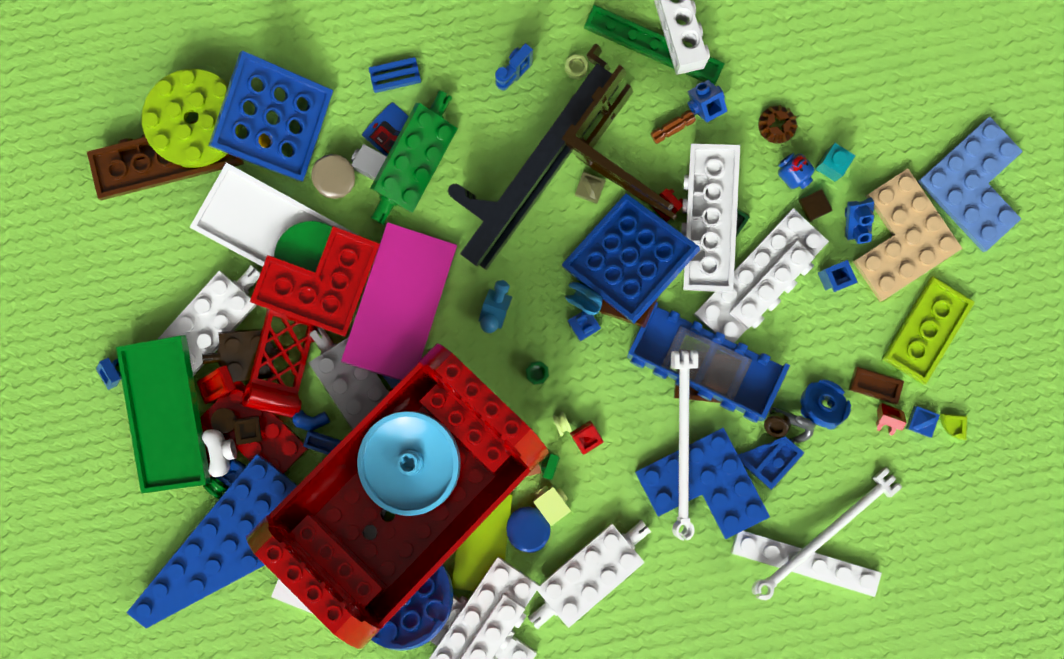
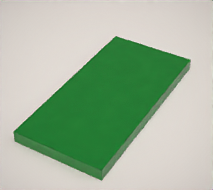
(163, 414)

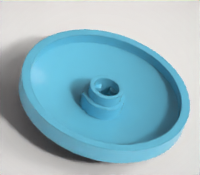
(408, 463)

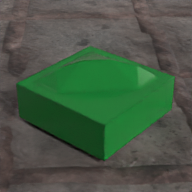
(549, 466)

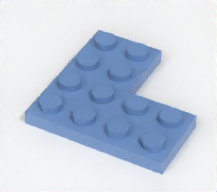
(962, 185)

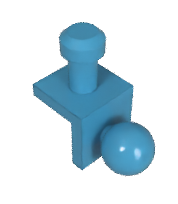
(495, 307)

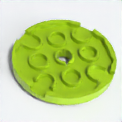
(167, 112)

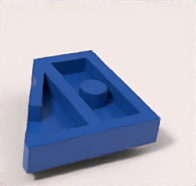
(771, 460)

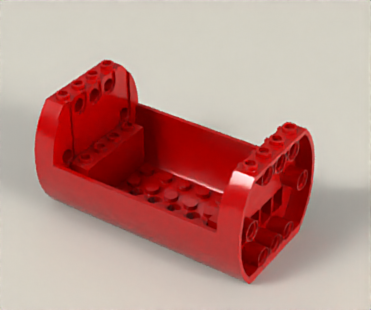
(317, 531)

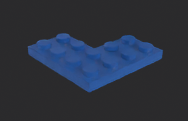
(716, 475)

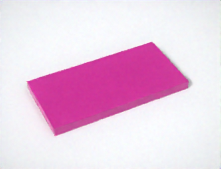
(399, 302)

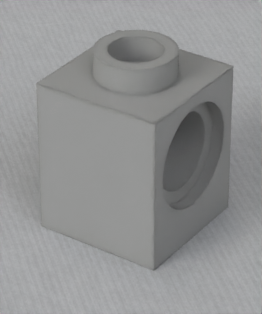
(367, 161)

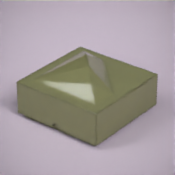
(590, 187)

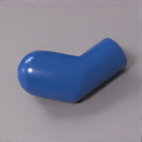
(308, 423)

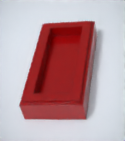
(215, 384)

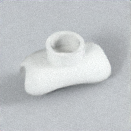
(220, 452)

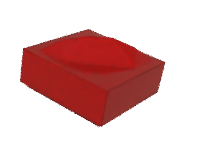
(586, 437)

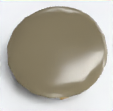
(333, 176)

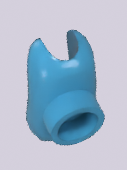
(585, 298)

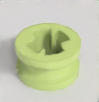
(561, 423)

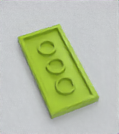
(928, 330)
(482, 548)

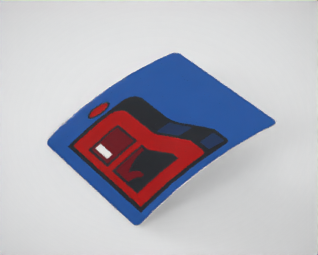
(386, 128)

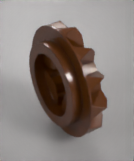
(774, 134)

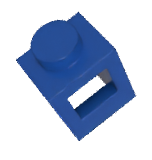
(837, 276)

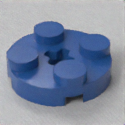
(819, 414)

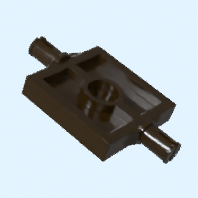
(238, 352)

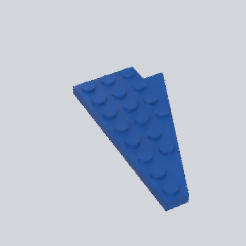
(217, 547)

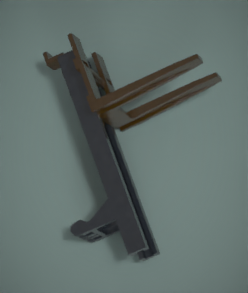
(562, 139)

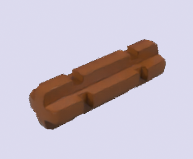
(673, 126)

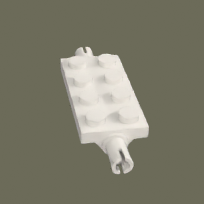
(215, 309)
(590, 575)

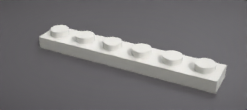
(815, 566)

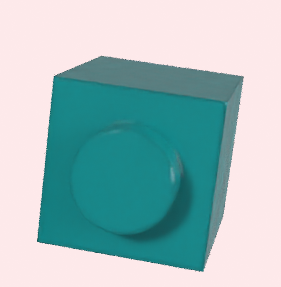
(835, 162)

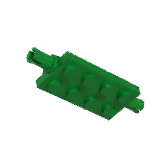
(413, 158)

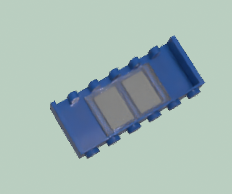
(724, 368)

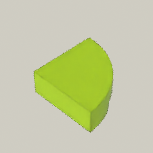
(955, 425)

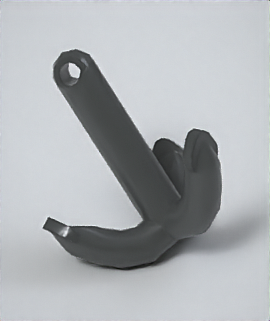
(801, 422)

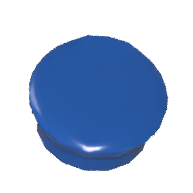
(528, 529)

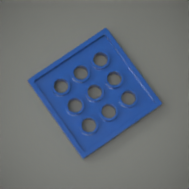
(232, 114)

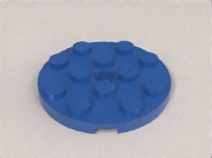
(421, 616)

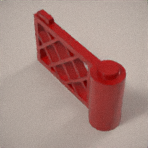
(273, 396)

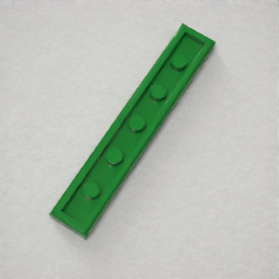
(643, 41)

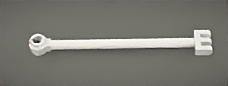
(684, 362)
(882, 486)

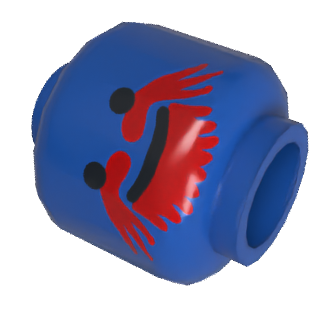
(796, 171)

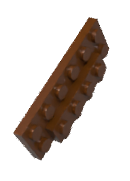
(137, 166)

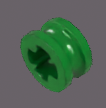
(216, 487)

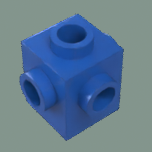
(707, 101)

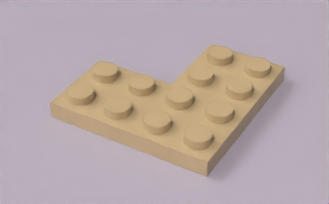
(917, 240)

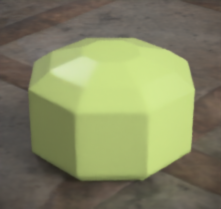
(576, 66)

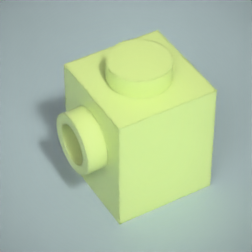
(551, 503)

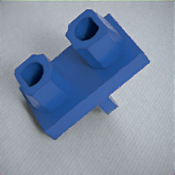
(859, 220)

